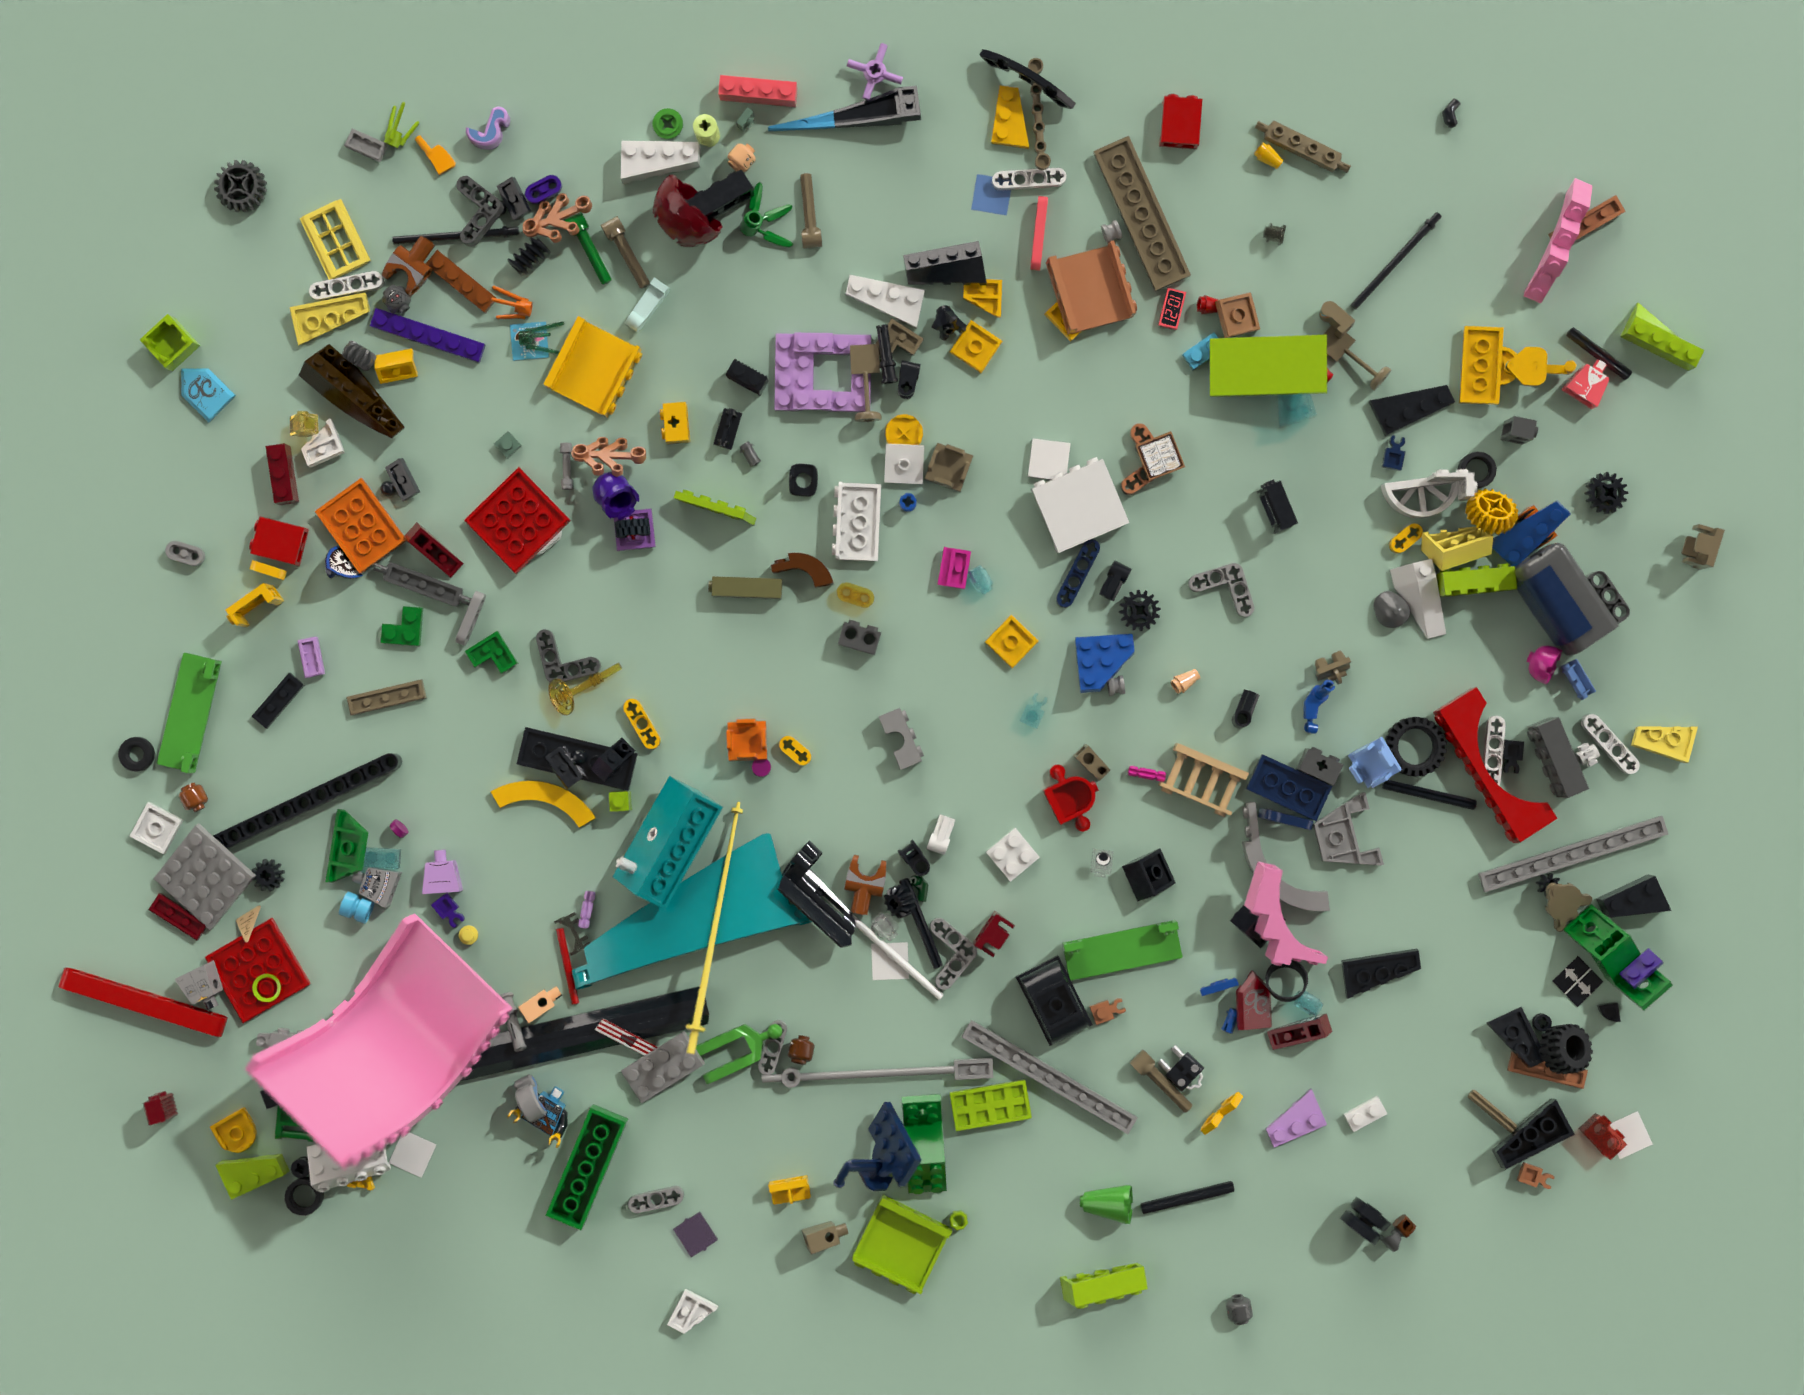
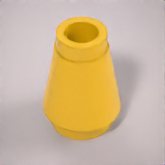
(1268, 155)

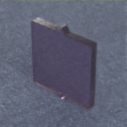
(695, 1234)

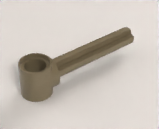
(615, 232)
(811, 234)
(1146, 1066)

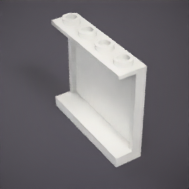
(1079, 504)

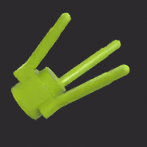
(394, 137)

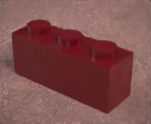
(282, 474)

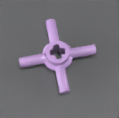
(870, 67)

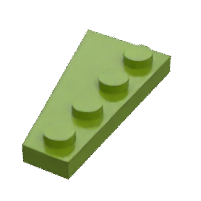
(719, 507)

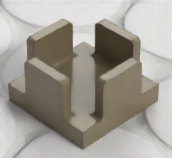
(948, 466)
(1702, 548)

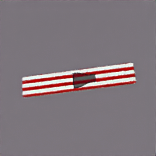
(624, 1037)

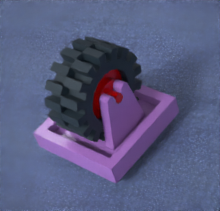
(635, 531)

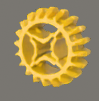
(1491, 511)

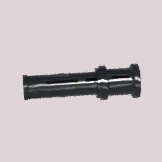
(887, 364)

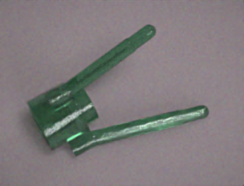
(529, 337)

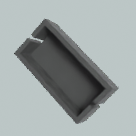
(1557, 757)

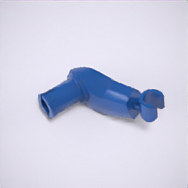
(1315, 698)

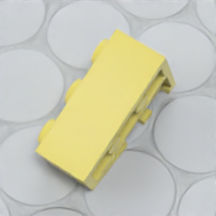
(1456, 547)

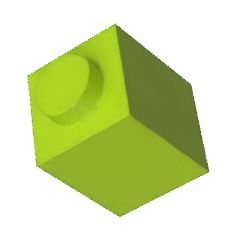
(620, 801)

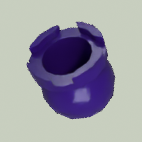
(615, 495)

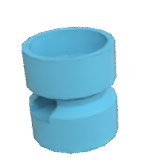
(356, 907)

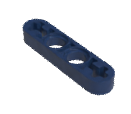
(1080, 574)

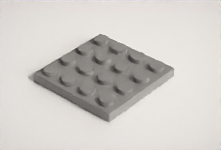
(204, 876)

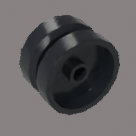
(1365, 1221)

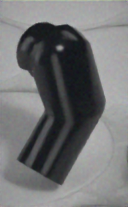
(1449, 113)

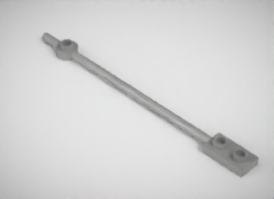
(963, 1069)

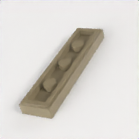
(386, 697)

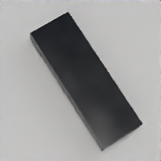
(278, 700)

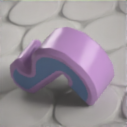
(493, 133)

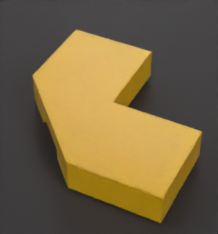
(1215, 1118)

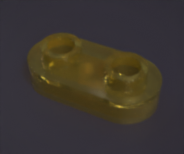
(856, 593)

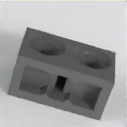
(1519, 430)
(858, 642)

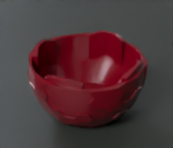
(680, 219)

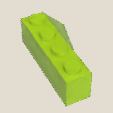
(1652, 335)

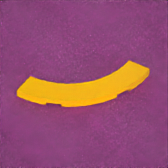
(547, 793)

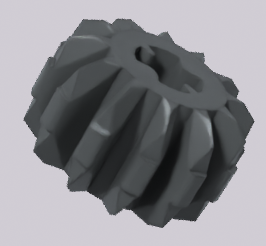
(359, 355)

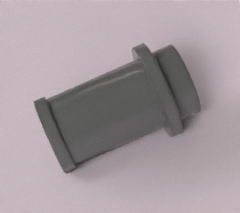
(749, 454)

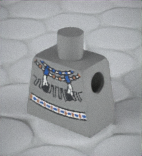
(378, 884)

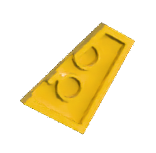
(1009, 120)

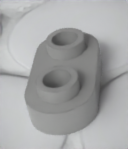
(186, 553)

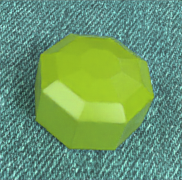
(958, 1220)

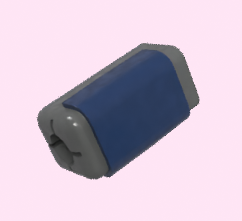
(1568, 601)

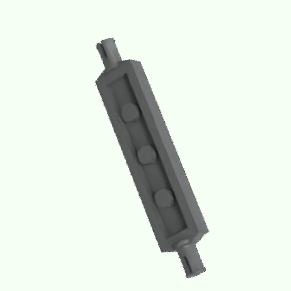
(422, 584)

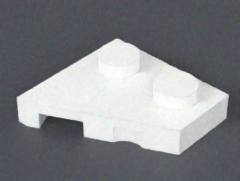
(690, 1311)

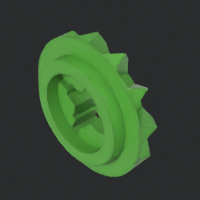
(667, 115)

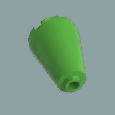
(1109, 1203)

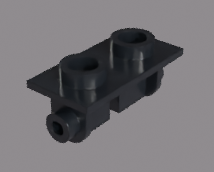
(727, 428)

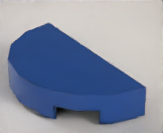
(1219, 986)

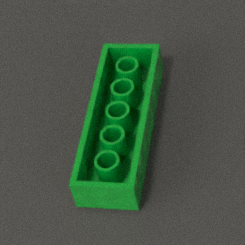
(587, 1167)

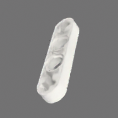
(1029, 182)
(347, 289)
(1610, 743)
(1498, 752)

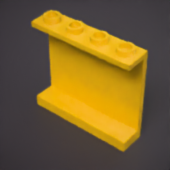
(593, 367)

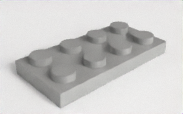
(662, 1067)

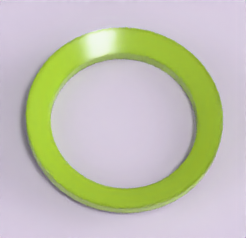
(256, 992)

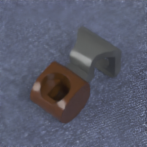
(1402, 1228)

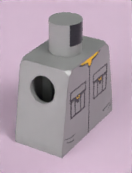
(201, 984)

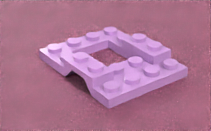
(796, 373)

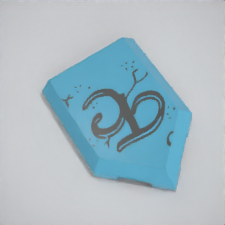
(204, 392)

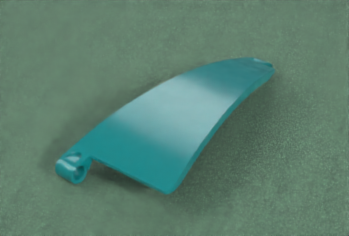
(658, 934)

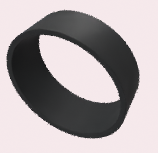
(1294, 965)

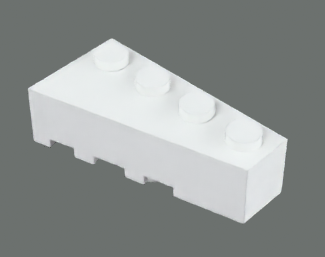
(656, 158)

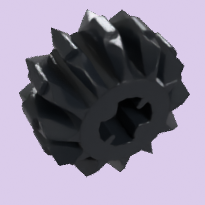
(269, 882)
(899, 901)

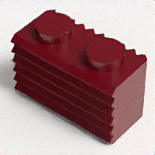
(160, 1108)

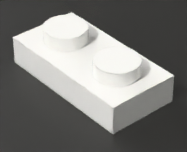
(1365, 1114)

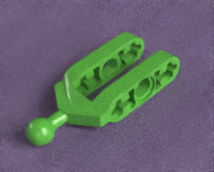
(754, 1041)

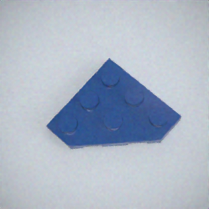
(1101, 659)

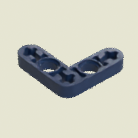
(1285, 819)

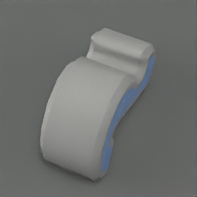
(527, 1098)

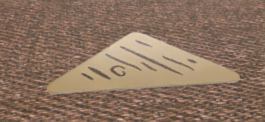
(247, 922)

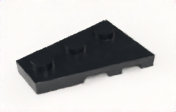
(1518, 1035)

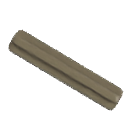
(1492, 1111)

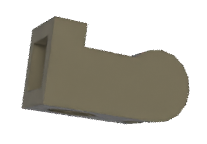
(1337, 317)
(1091, 762)

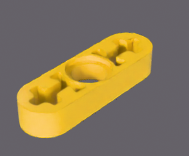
(639, 708)

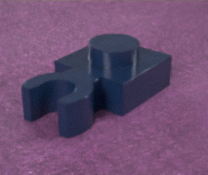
(1393, 456)

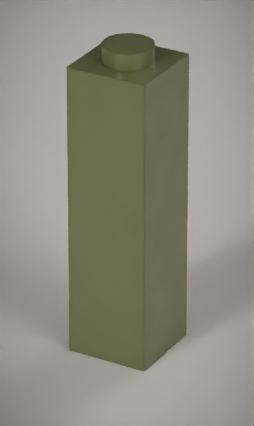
(746, 587)

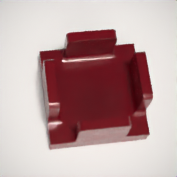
(993, 933)

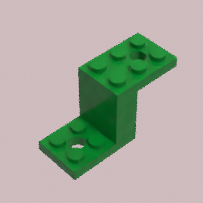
(1612, 953)
(924, 1126)

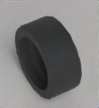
(1488, 461)
(292, 1205)

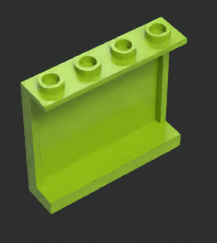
(901, 1244)

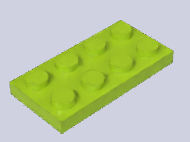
(990, 1105)

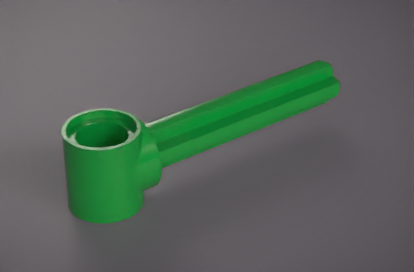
(589, 247)

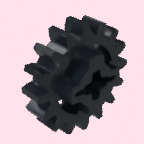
(1611, 497)
(1132, 604)

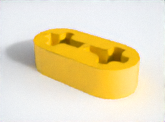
(1403, 535)
(268, 570)
(791, 753)

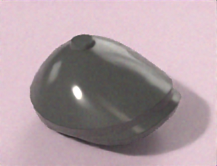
(1391, 609)

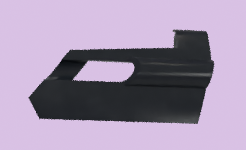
(804, 892)

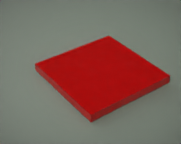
(517, 520)
(243, 962)

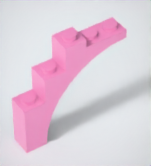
(1566, 232)
(1265, 903)

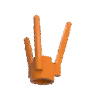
(522, 307)

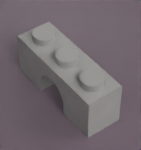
(909, 753)

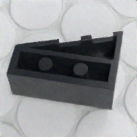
(1634, 898)

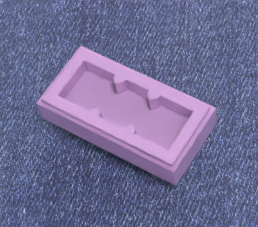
(311, 657)

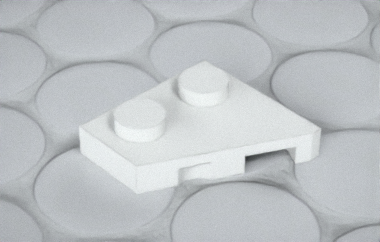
(323, 445)

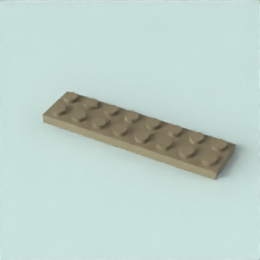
(1142, 213)

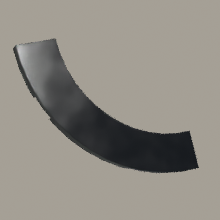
(1006, 64)

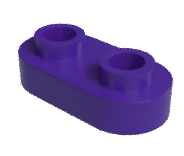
(542, 187)

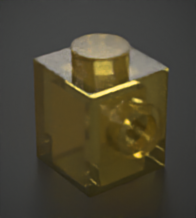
(304, 424)

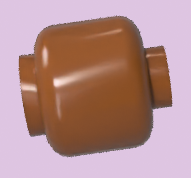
(193, 797)

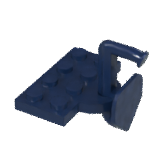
(891, 1157)

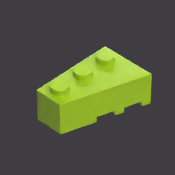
(250, 1173)

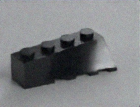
(946, 265)

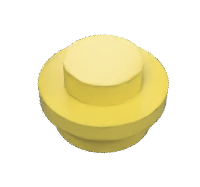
(468, 935)

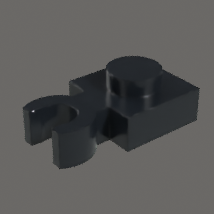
(1512, 752)

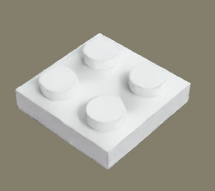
(1012, 854)

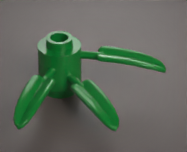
(753, 220)

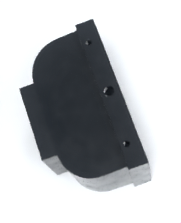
(1054, 1000)

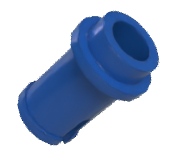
(1230, 1021)

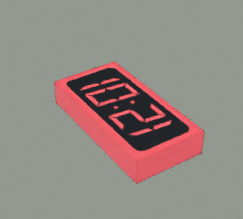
(1172, 308)

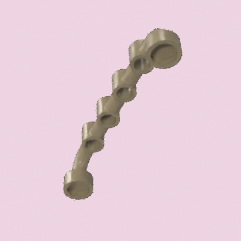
(1042, 160)

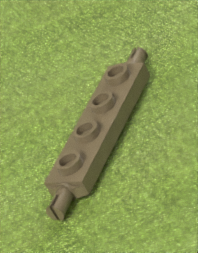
(1303, 146)

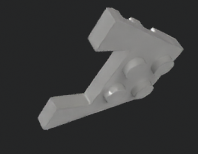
(1337, 835)

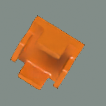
(747, 740)

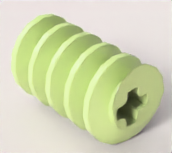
(709, 137)

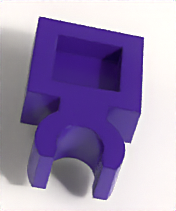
(446, 907)

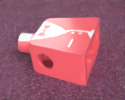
(1588, 384)

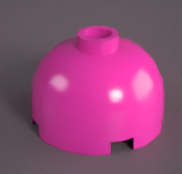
(1543, 663)

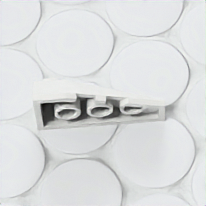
(1420, 590)

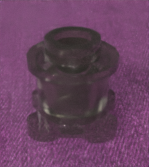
(1274, 233)

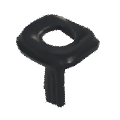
(797, 469)

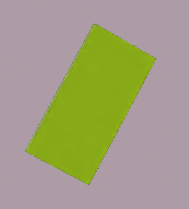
(1268, 365)

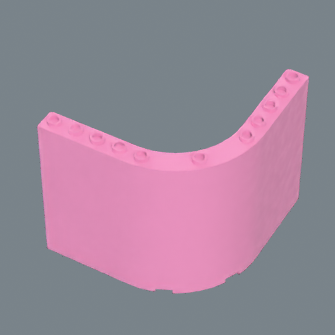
(387, 1050)

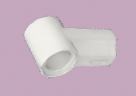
(940, 838)

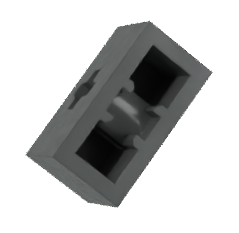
(1327, 774)

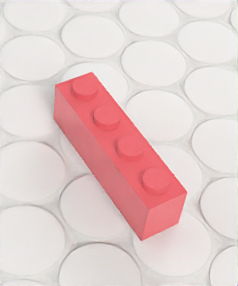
(757, 91)

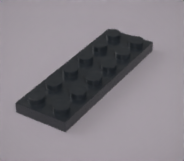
(539, 744)

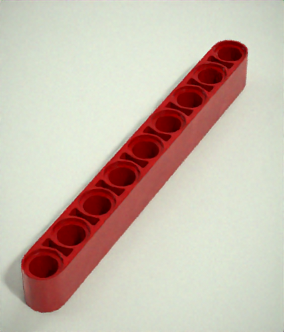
(143, 1002)

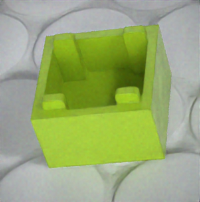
(169, 342)

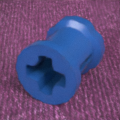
(912, 506)

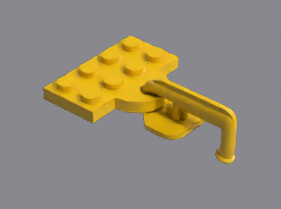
(1485, 369)

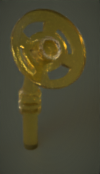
(567, 694)

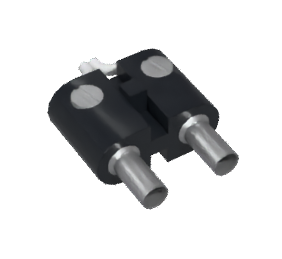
(1183, 1071)

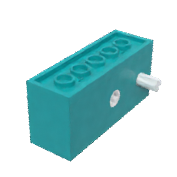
(667, 842)

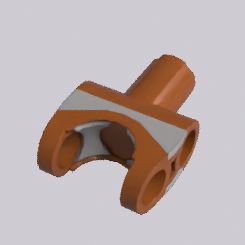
(412, 263)
(864, 886)

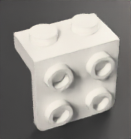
(1465, 480)

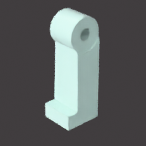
(647, 305)

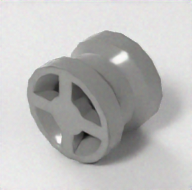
(1111, 231)
(1116, 685)

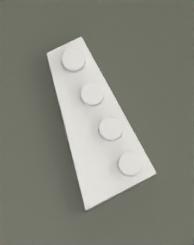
(890, 298)

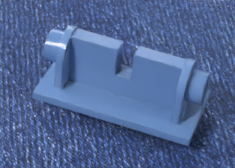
(1578, 679)

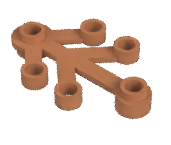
(535, 226)
(606, 454)

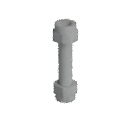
(566, 482)

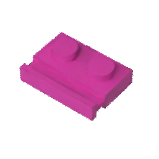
(954, 568)

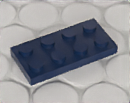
(1289, 787)

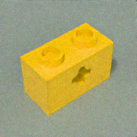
(681, 432)

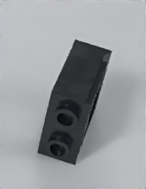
(1277, 506)

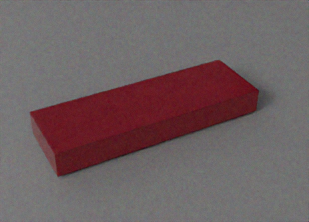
(177, 916)

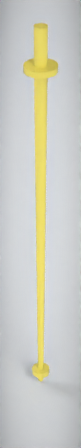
(695, 1027)

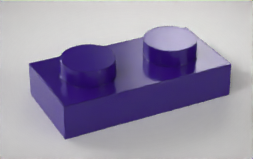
(1641, 968)

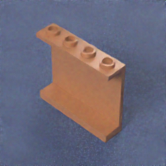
(1091, 288)

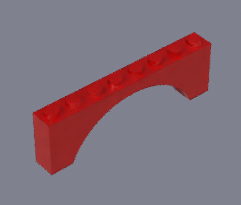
(1460, 722)

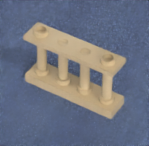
(1218, 768)

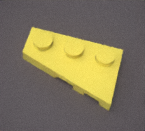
(1666, 741)

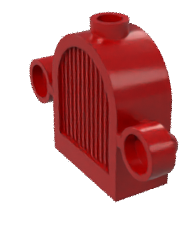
(1070, 797)

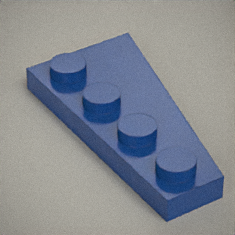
(1529, 533)

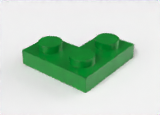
(408, 632)
(494, 648)

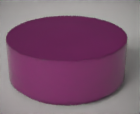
(761, 768)
(399, 828)

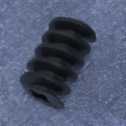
(528, 256)

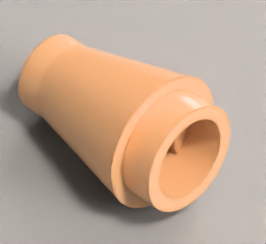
(1184, 681)

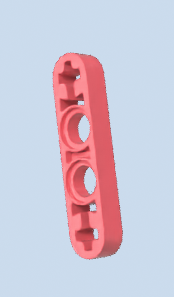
(1039, 233)

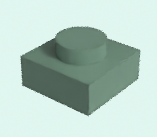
(746, 119)
(507, 444)

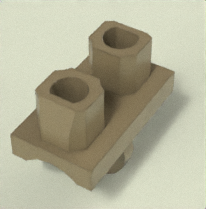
(1335, 670)

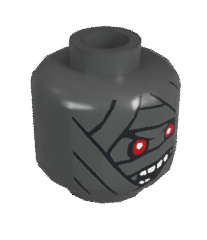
(396, 299)
(1239, 1309)

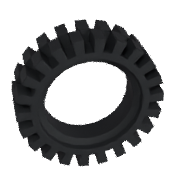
(1435, 735)

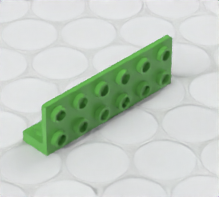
(189, 712)
(1122, 950)

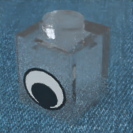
(1101, 862)

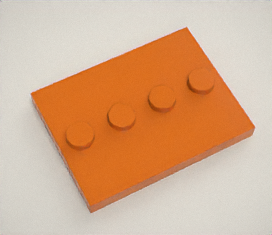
(361, 525)

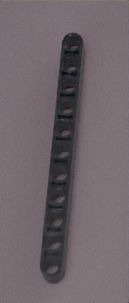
(313, 800)

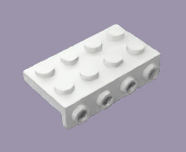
(857, 521)
(327, 1173)

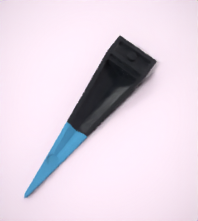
(882, 110)

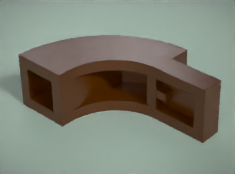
(807, 563)

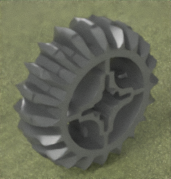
(227, 198)

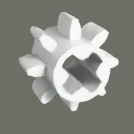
(1587, 754)

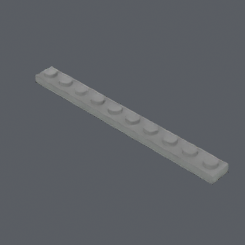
(1573, 853)
(1049, 1077)

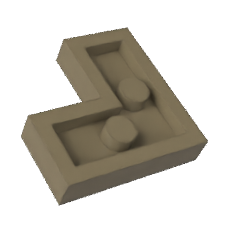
(903, 338)

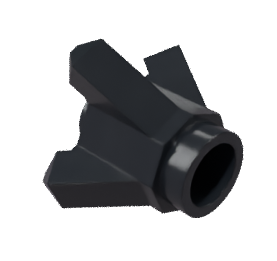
(947, 322)

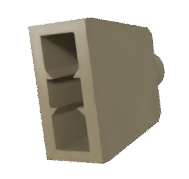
(815, 1236)

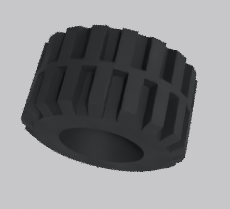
(1566, 1049)

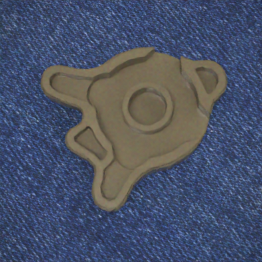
(1564, 902)

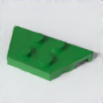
(347, 847)

